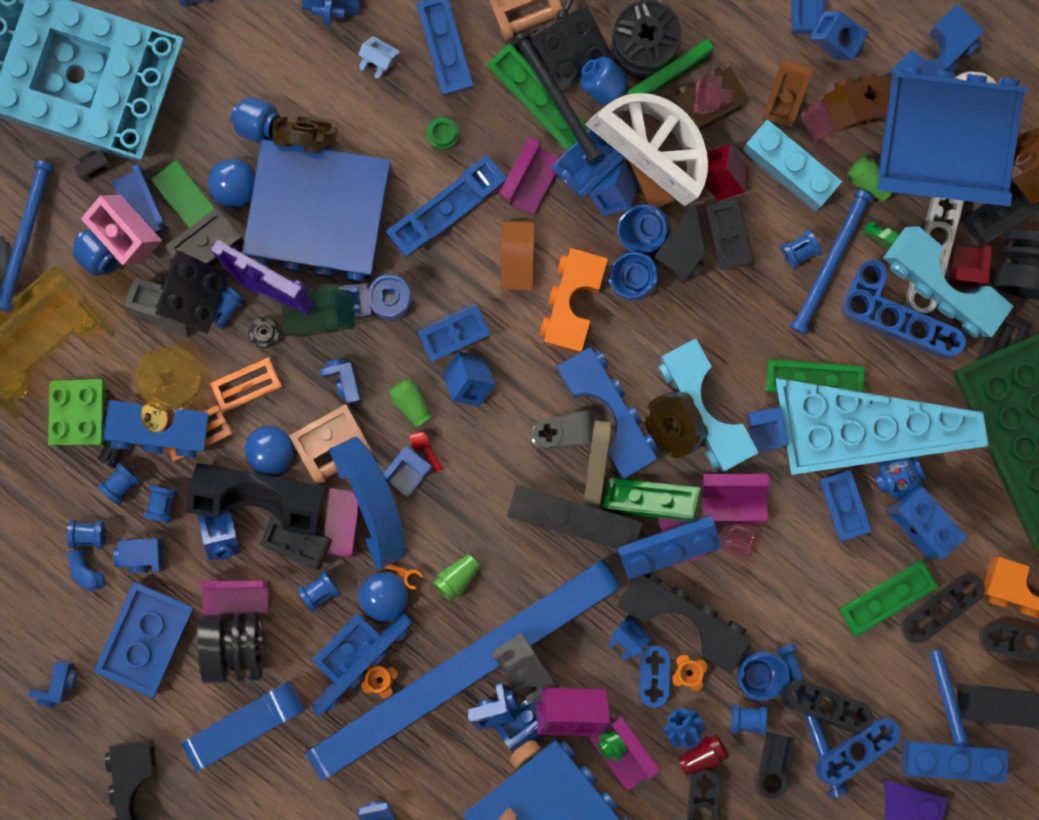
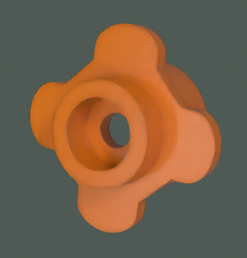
(693, 681)
(385, 688)

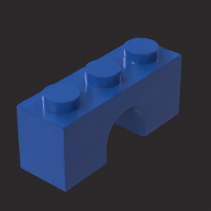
(955, 35)
(126, 428)
(953, 762)

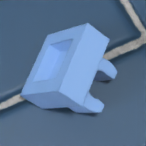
(379, 54)

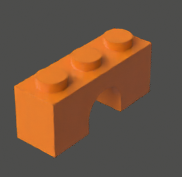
(579, 273)
(1008, 584)

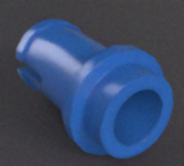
(227, 306)

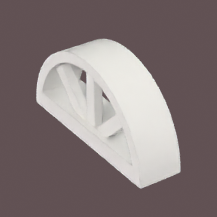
(645, 155)

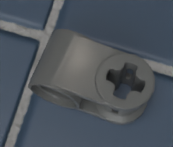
(568, 430)

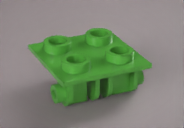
(77, 412)

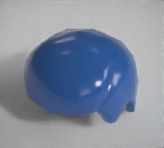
(231, 183)
(643, 228)
(633, 276)
(270, 451)
(383, 596)
(762, 675)

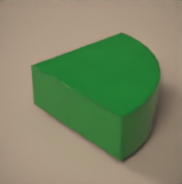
(883, 237)

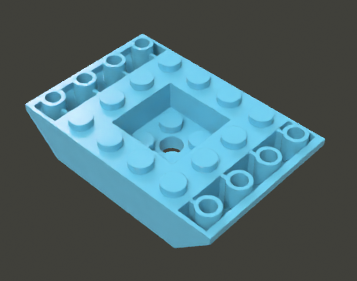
(123, 79)

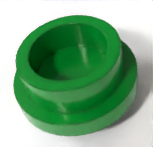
(442, 133)
(611, 746)

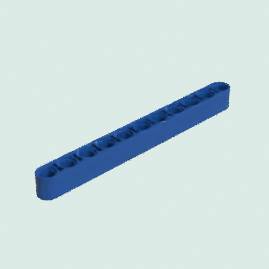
(459, 671)

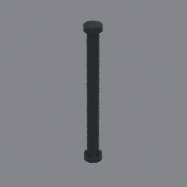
(593, 154)

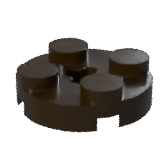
(306, 132)
(683, 411)

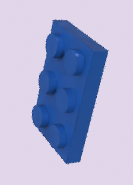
(144, 639)

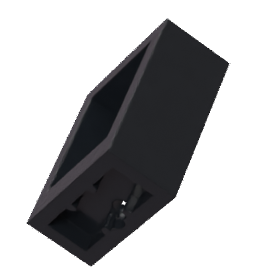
(998, 705)

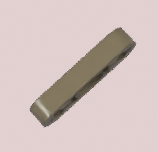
(597, 464)

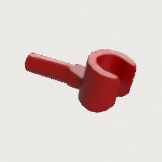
(420, 440)

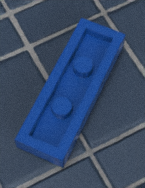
(444, 46)
(669, 547)

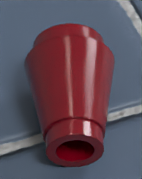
(705, 755)

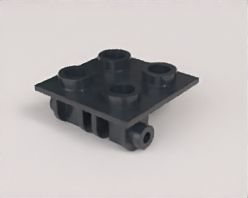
(570, 45)
(191, 292)

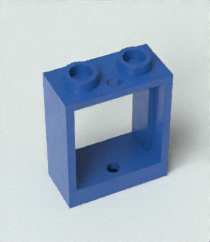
(935, 530)

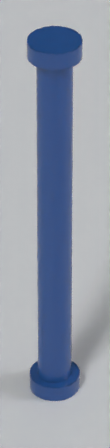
(26, 227)
(831, 262)
(813, 724)

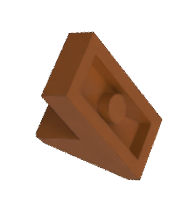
(787, 93)

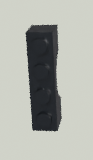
(220, 489)
(572, 518)
(719, 642)
(129, 767)

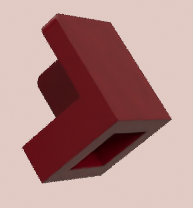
(726, 173)
(970, 265)

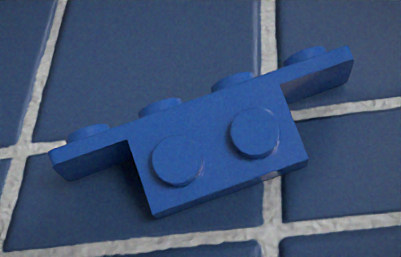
(350, 653)

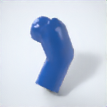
(81, 575)

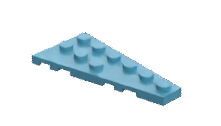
(852, 428)

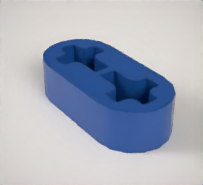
(646, 676)

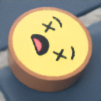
(154, 419)
(524, 753)

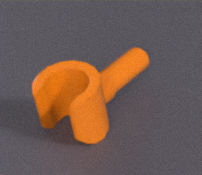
(403, 573)

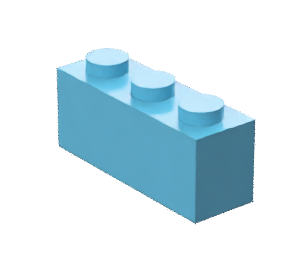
(791, 165)

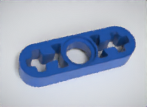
(844, 772)

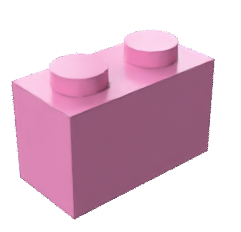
(121, 229)

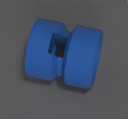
(390, 297)

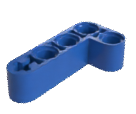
(903, 316)
(243, 726)

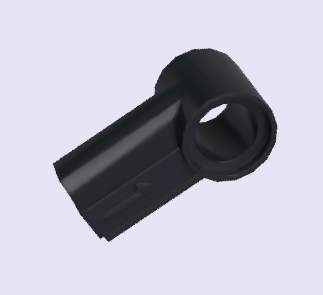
(776, 761)

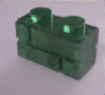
(330, 314)

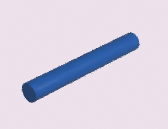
(948, 698)

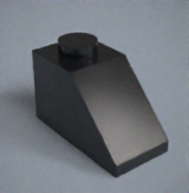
(683, 248)

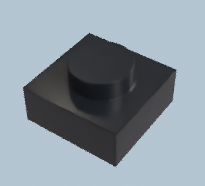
(93, 165)

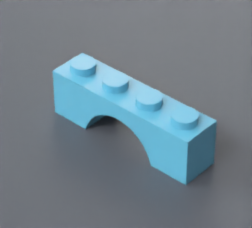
(918, 257)
(726, 442)

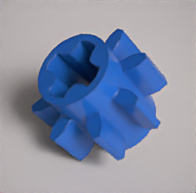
(684, 728)

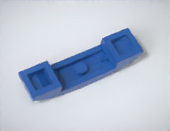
(447, 207)
(374, 500)

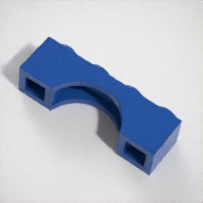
(587, 377)

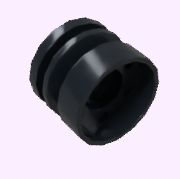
(640, 56)
(1022, 276)
(230, 647)

